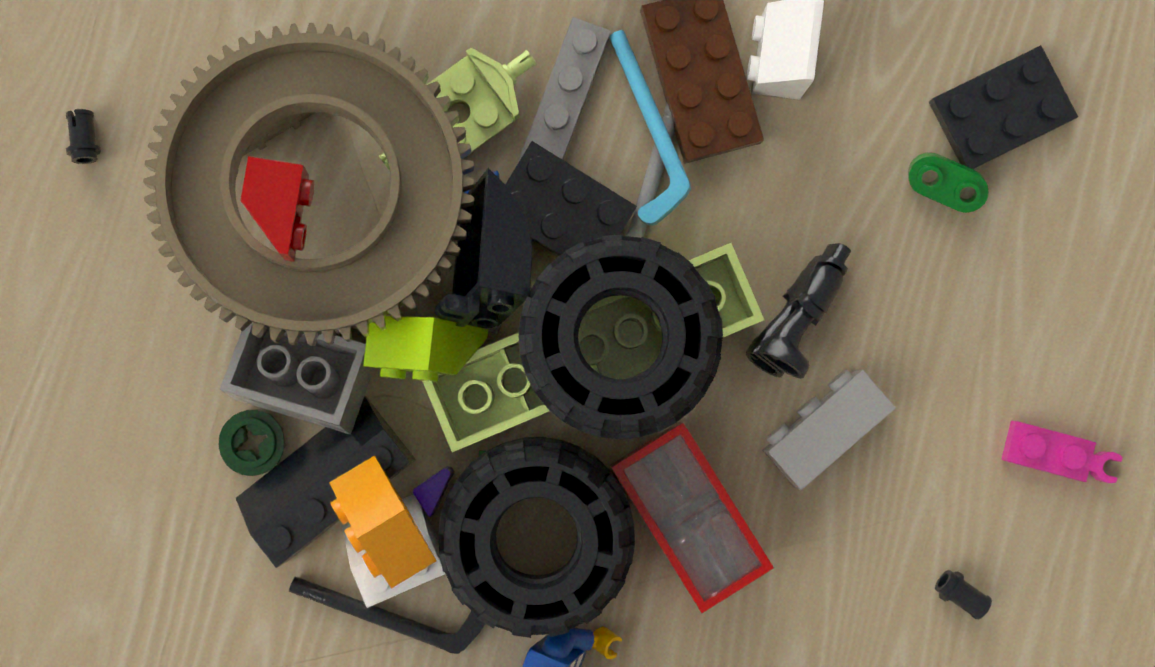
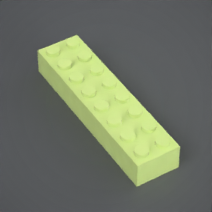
(615, 338)

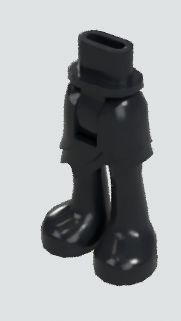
(807, 300)

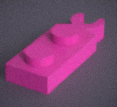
(1056, 453)

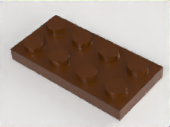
(701, 77)

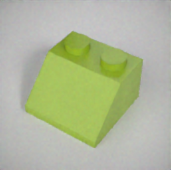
(421, 346)

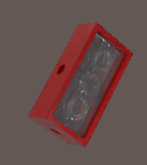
(691, 516)

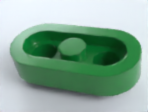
(949, 182)

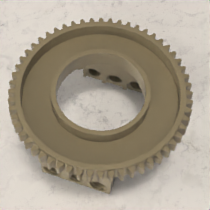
(256, 98)

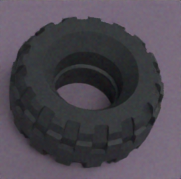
(688, 325)
(525, 601)

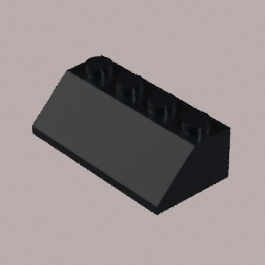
(293, 499)

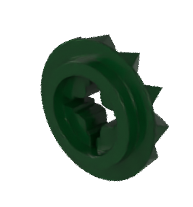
(235, 434)

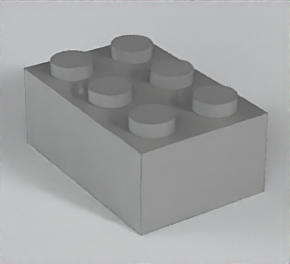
(300, 380)

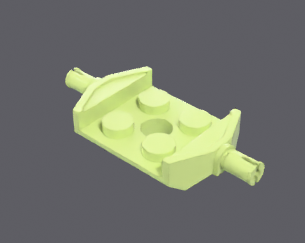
(486, 90)

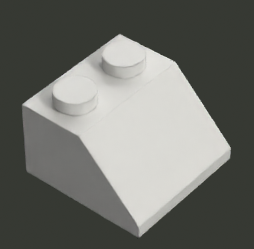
(786, 48)
(377, 589)

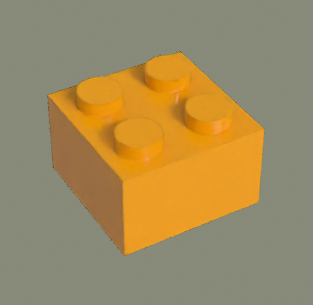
(380, 523)

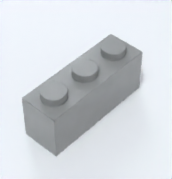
(827, 427)

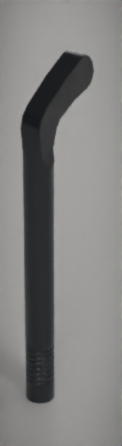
(449, 642)

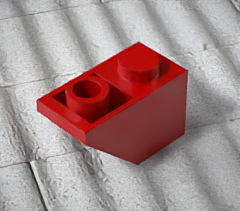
(275, 199)

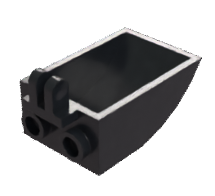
(493, 261)

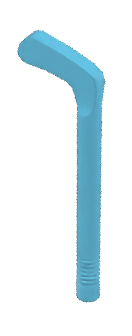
(679, 185)

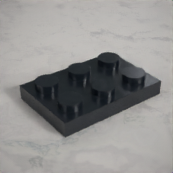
(1003, 108)
(563, 202)

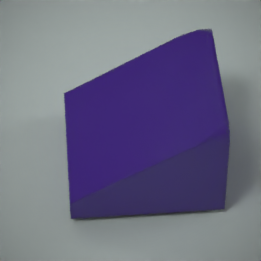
(432, 490)

